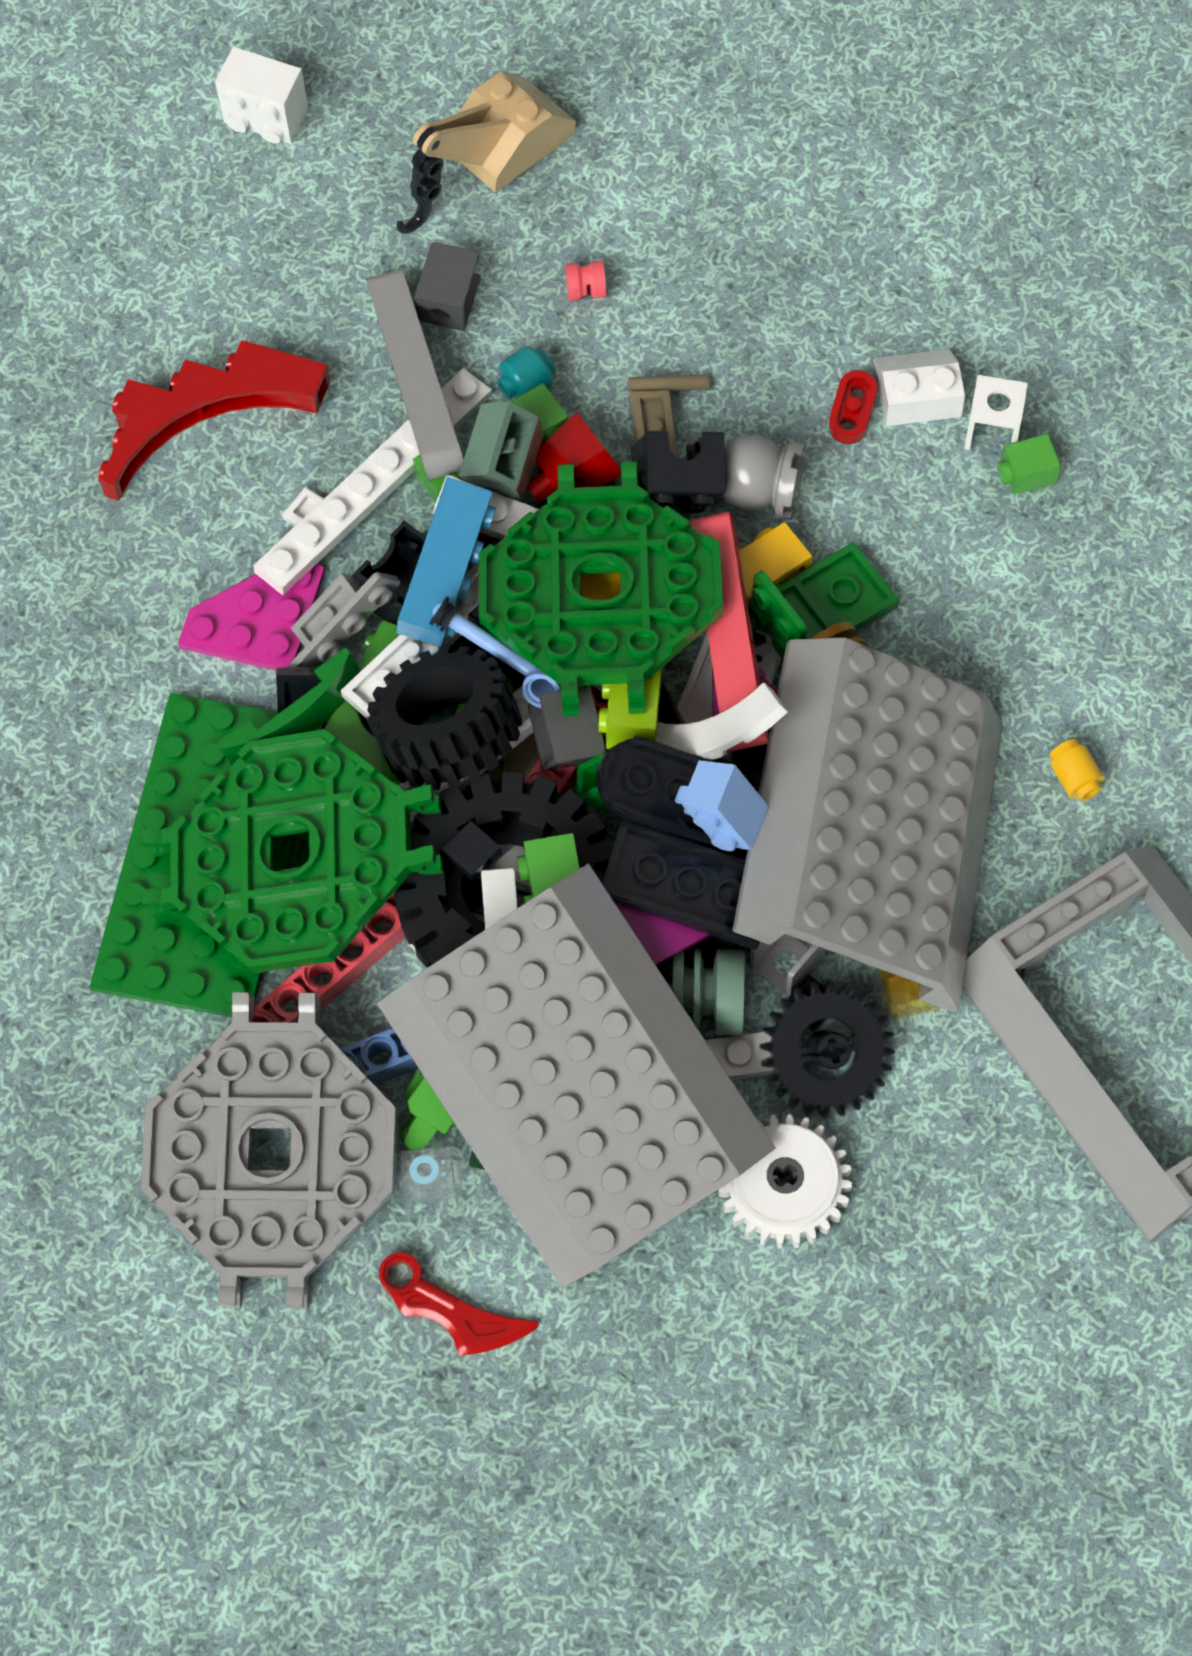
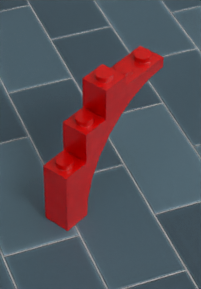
(252, 379)

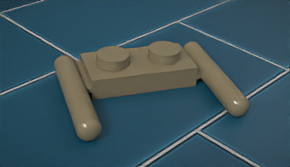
(652, 405)

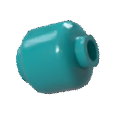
(525, 371)

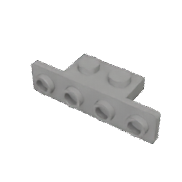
(338, 616)

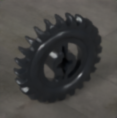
(865, 1040)

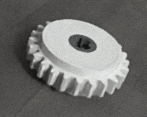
(796, 1207)

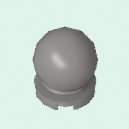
(762, 474)

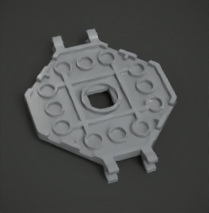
(269, 1218)

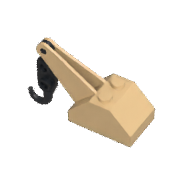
(494, 135)

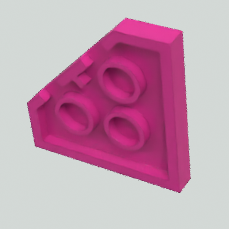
(252, 621)

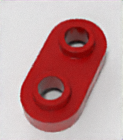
(852, 409)

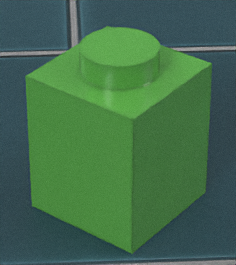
(1029, 464)

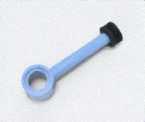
(534, 682)

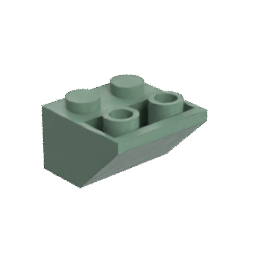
(503, 449)

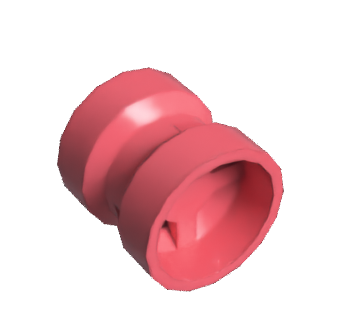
(585, 280)

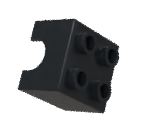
(681, 482)
(398, 561)

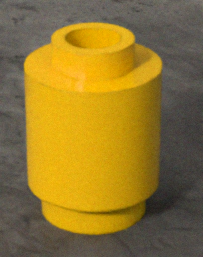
(1076, 770)

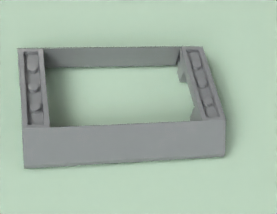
(992, 982)

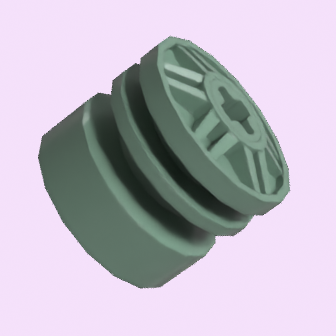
(711, 990)

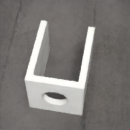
(984, 414)

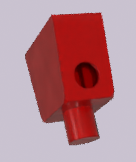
(574, 445)

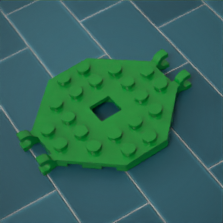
(534, 587)
(303, 913)

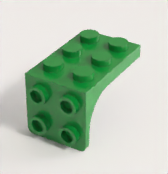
(826, 594)

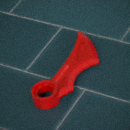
(469, 1326)

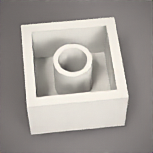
(262, 96)

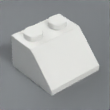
(920, 387)

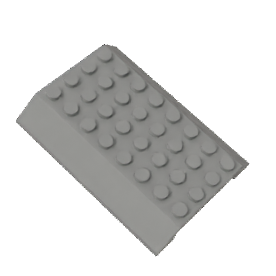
(873, 814)
(576, 1076)

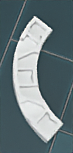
(717, 734)

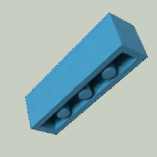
(445, 559)

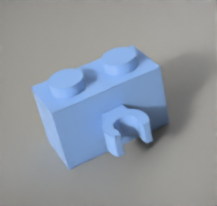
(723, 805)

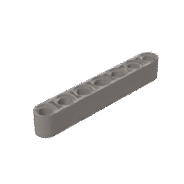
(415, 374)

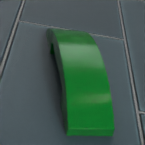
(305, 713)

